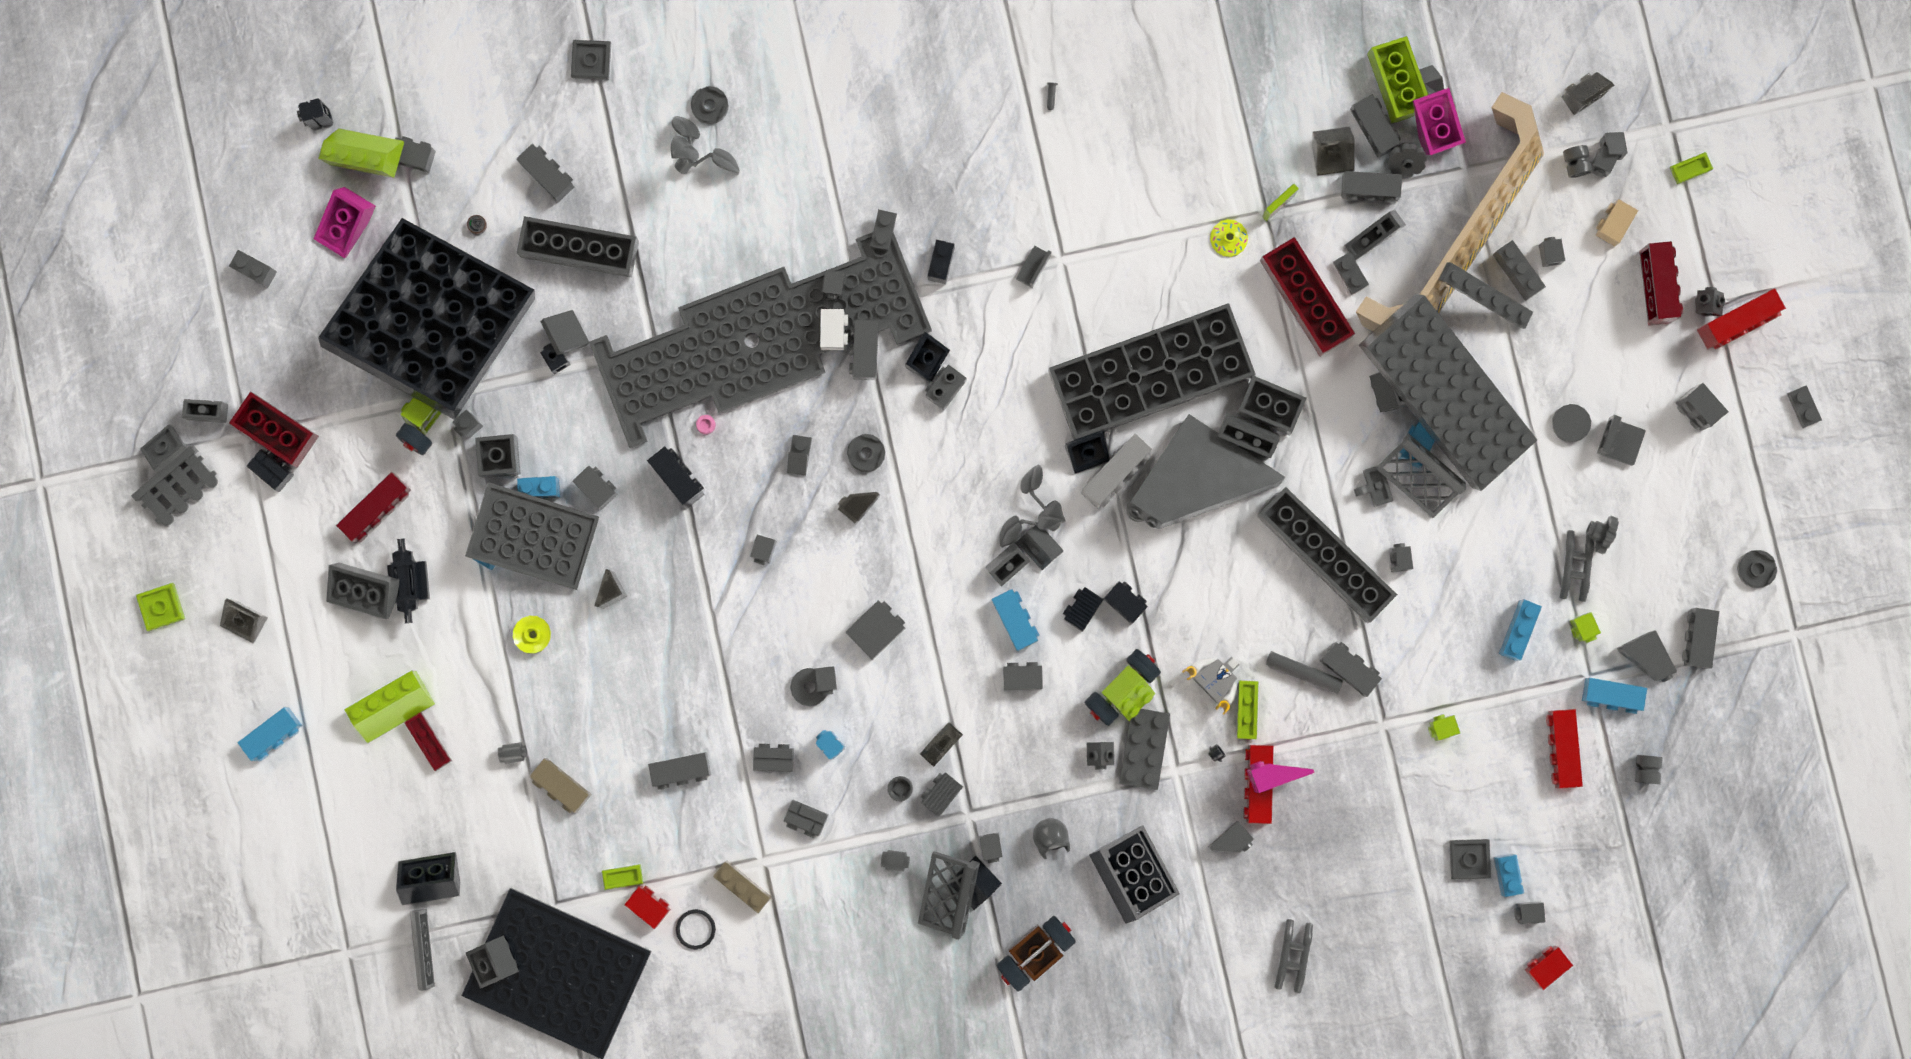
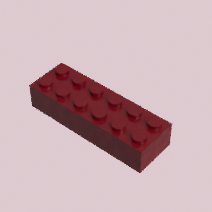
(1307, 296)

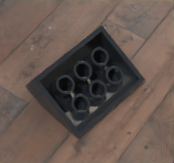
(1134, 874)

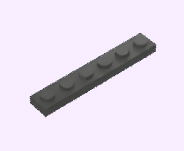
(1485, 295)

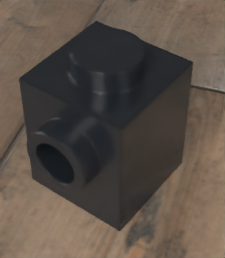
(555, 362)

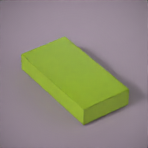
(1691, 168)
(622, 877)

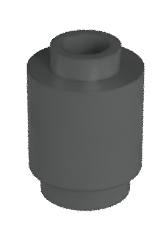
(512, 753)
(895, 860)

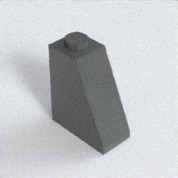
(1650, 656)

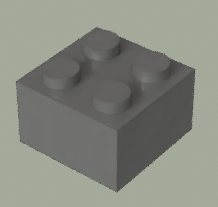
(1701, 407)
(497, 456)

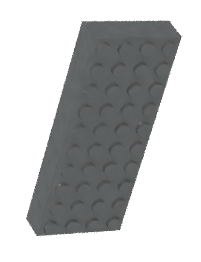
(1152, 372)
(1448, 392)

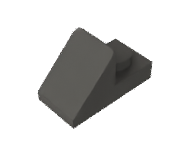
(799, 455)

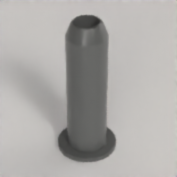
(1051, 95)

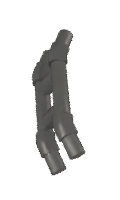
(1568, 573)
(1303, 948)

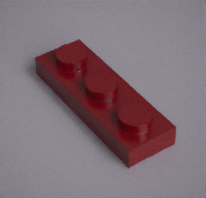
(428, 741)

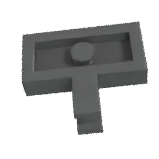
(1377, 487)

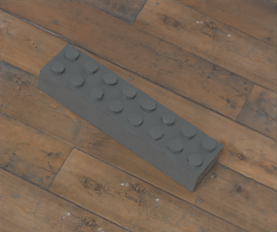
(1327, 555)

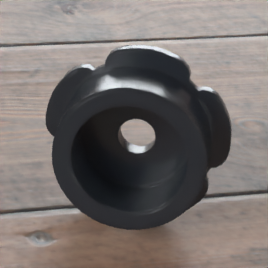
(1216, 753)

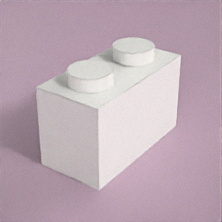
(833, 329)

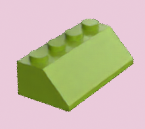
(1397, 77)
(362, 152)
(389, 706)

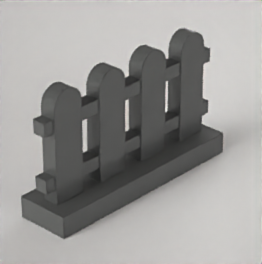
(179, 475)

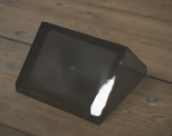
(610, 590)
(242, 620)

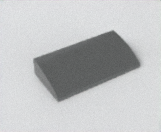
(361, 590)
(422, 949)

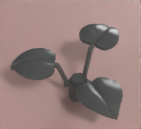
(688, 155)
(1047, 519)

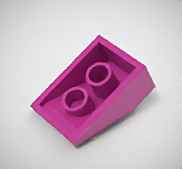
(1437, 122)
(343, 221)
(1269, 775)

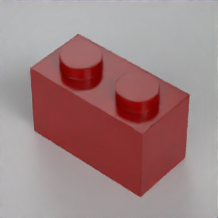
(647, 906)
(1548, 967)

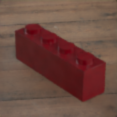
(374, 507)

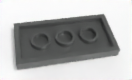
(1145, 749)

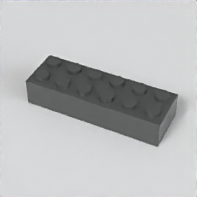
(577, 246)

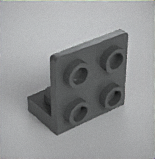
(1621, 441)

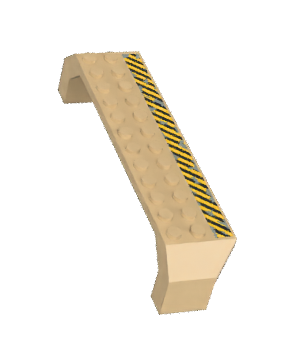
(1519, 119)

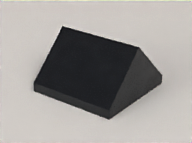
(927, 357)
(1087, 452)
(985, 884)

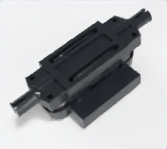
(412, 580)

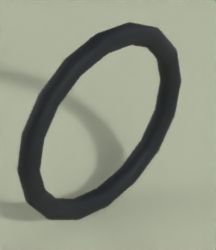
(712, 926)

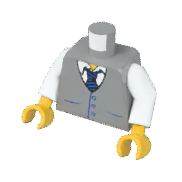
(1216, 679)

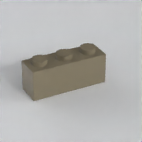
(560, 786)
(742, 886)

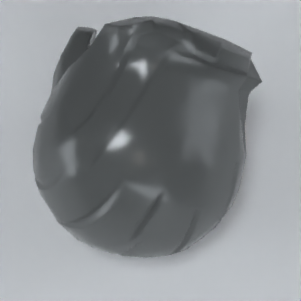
(1050, 835)

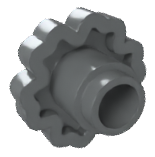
(1407, 160)
(1603, 533)

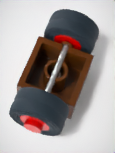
(1035, 953)

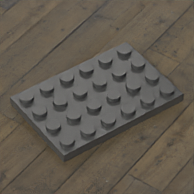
(532, 536)

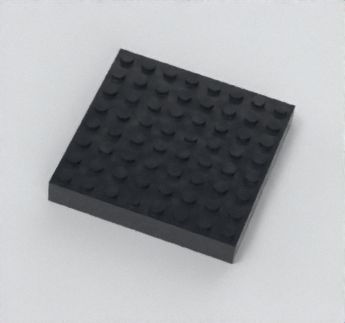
(427, 318)

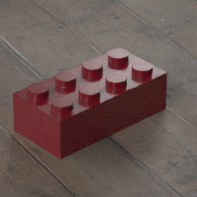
(1660, 283)
(273, 429)

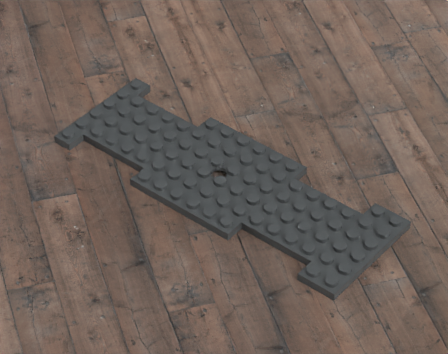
(710, 351)

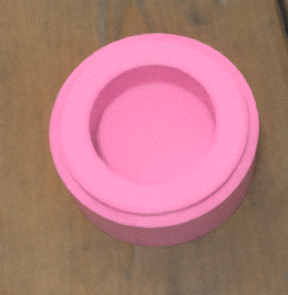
(705, 424)

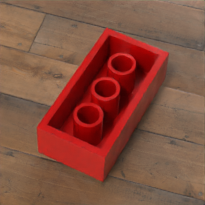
(1742, 320)

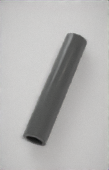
(1304, 672)

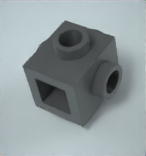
(1709, 302)
(1100, 754)

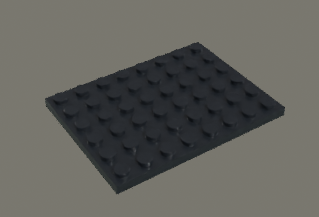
(569, 977)

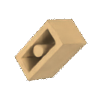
(1616, 222)

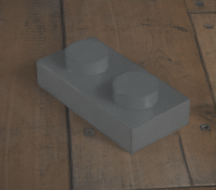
(883, 230)
(1350, 273)
(1804, 406)

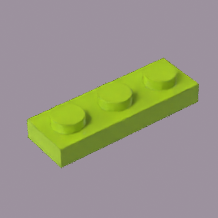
(1247, 709)

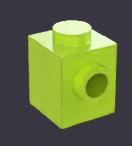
(1585, 628)
(1443, 727)

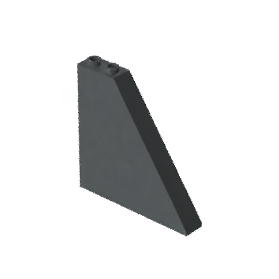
(1198, 476)

